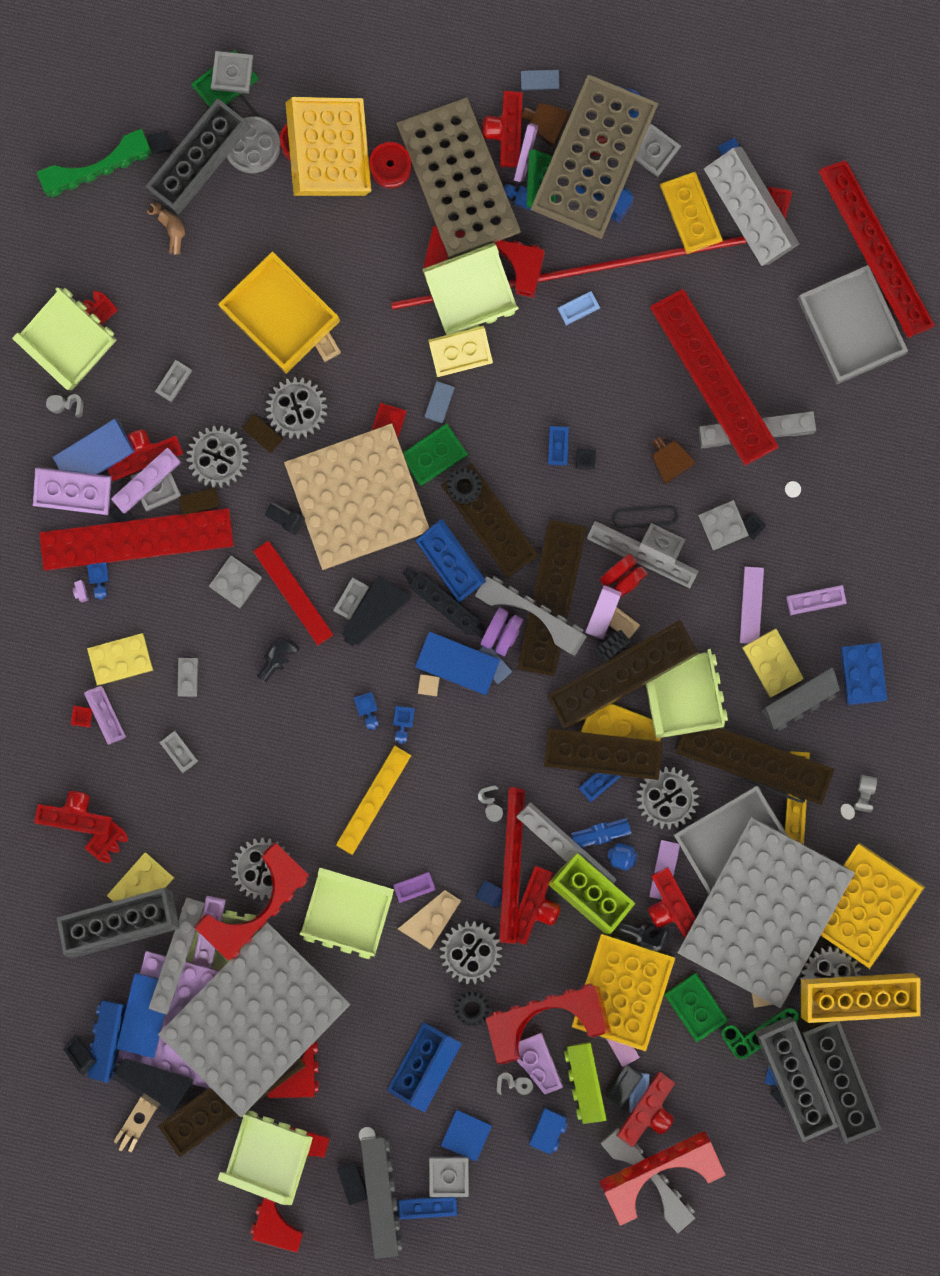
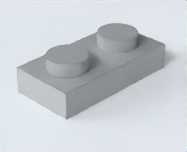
(173, 381)
(351, 599)
(187, 677)
(178, 752)

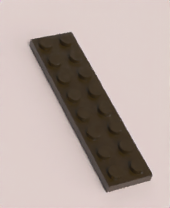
(554, 591)
(622, 674)
(758, 763)
(206, 1116)

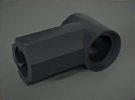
(287, 519)

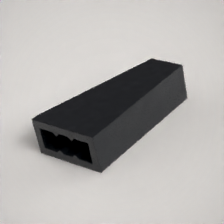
(376, 609)
(153, 1084)

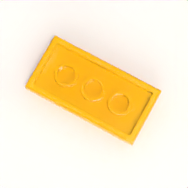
(691, 212)
(620, 722)

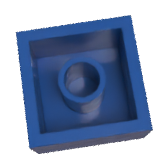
(548, 1130)

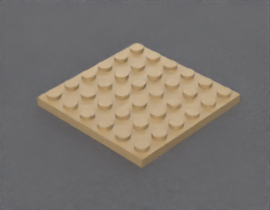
(357, 496)

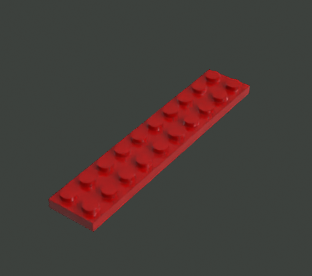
(876, 248)
(714, 377)
(136, 539)

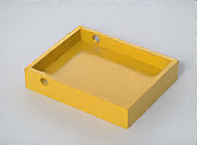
(328, 146)
(279, 312)
(870, 906)
(631, 989)

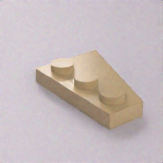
(431, 920)

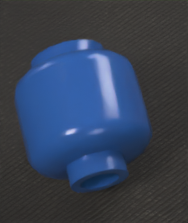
(622, 856)

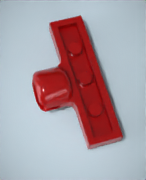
(506, 128)
(144, 454)
(74, 816)
(535, 905)
(672, 905)
(648, 1112)

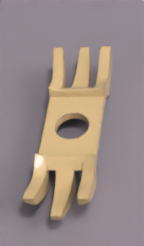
(133, 1128)

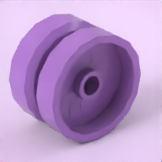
(501, 631)

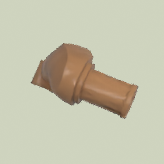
(172, 223)

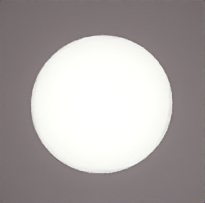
(793, 489)
(847, 811)
(366, 1132)

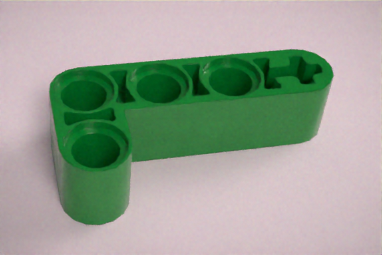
(747, 1039)

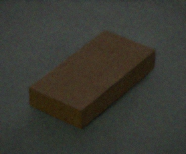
(262, 433)
(199, 501)

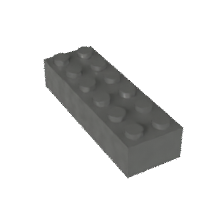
(198, 156)
(118, 923)
(796, 1079)
(841, 1080)
(380, 1197)

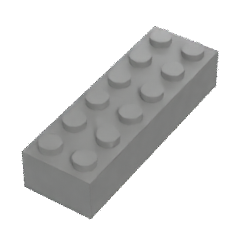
(751, 206)

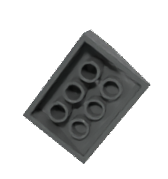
(800, 700)

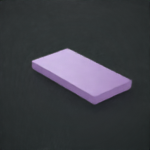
(72, 491)

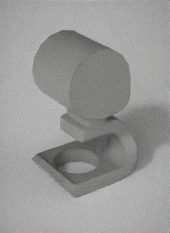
(57, 404)
(866, 787)
(493, 812)
(522, 1084)

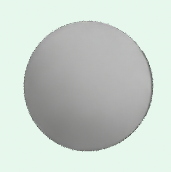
(257, 148)

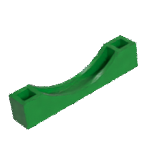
(131, 148)

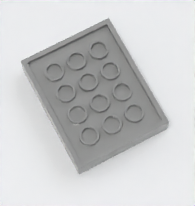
(852, 324)
(713, 837)

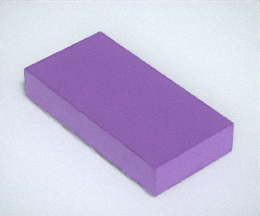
(414, 887)

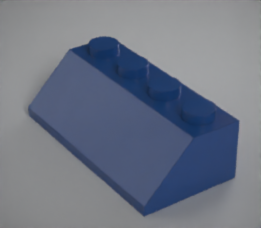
(106, 1039)
(424, 1067)

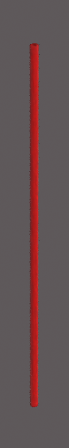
(592, 268)

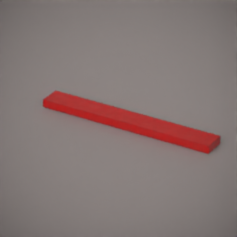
(512, 866)

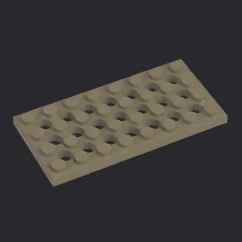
(589, 144)
(434, 195)

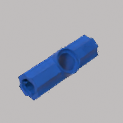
(601, 833)

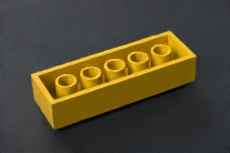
(860, 997)

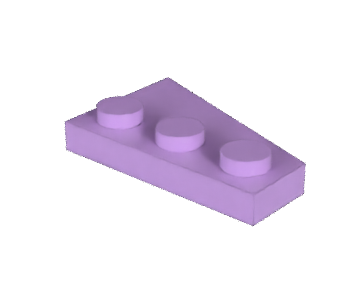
(539, 1063)

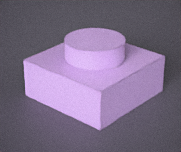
(80, 591)

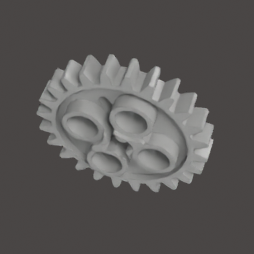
(312, 403)
(210, 472)
(677, 813)
(245, 864)
(834, 961)
(485, 962)

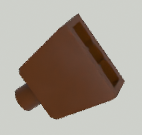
(549, 121)
(670, 460)

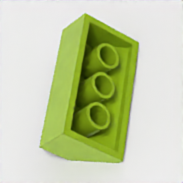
(591, 894)
(586, 1083)

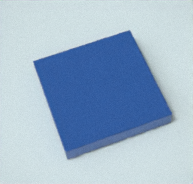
(466, 1135)

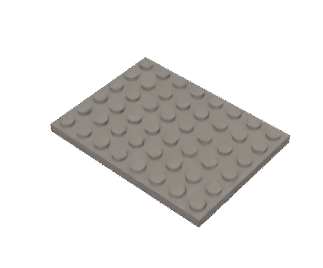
(765, 912)
(254, 1019)

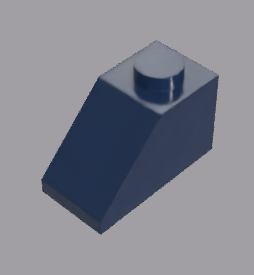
(490, 894)

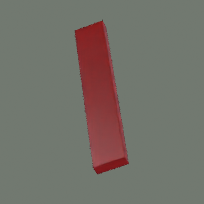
(293, 593)

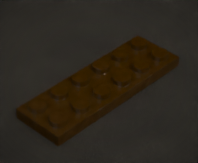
(494, 527)
(603, 754)

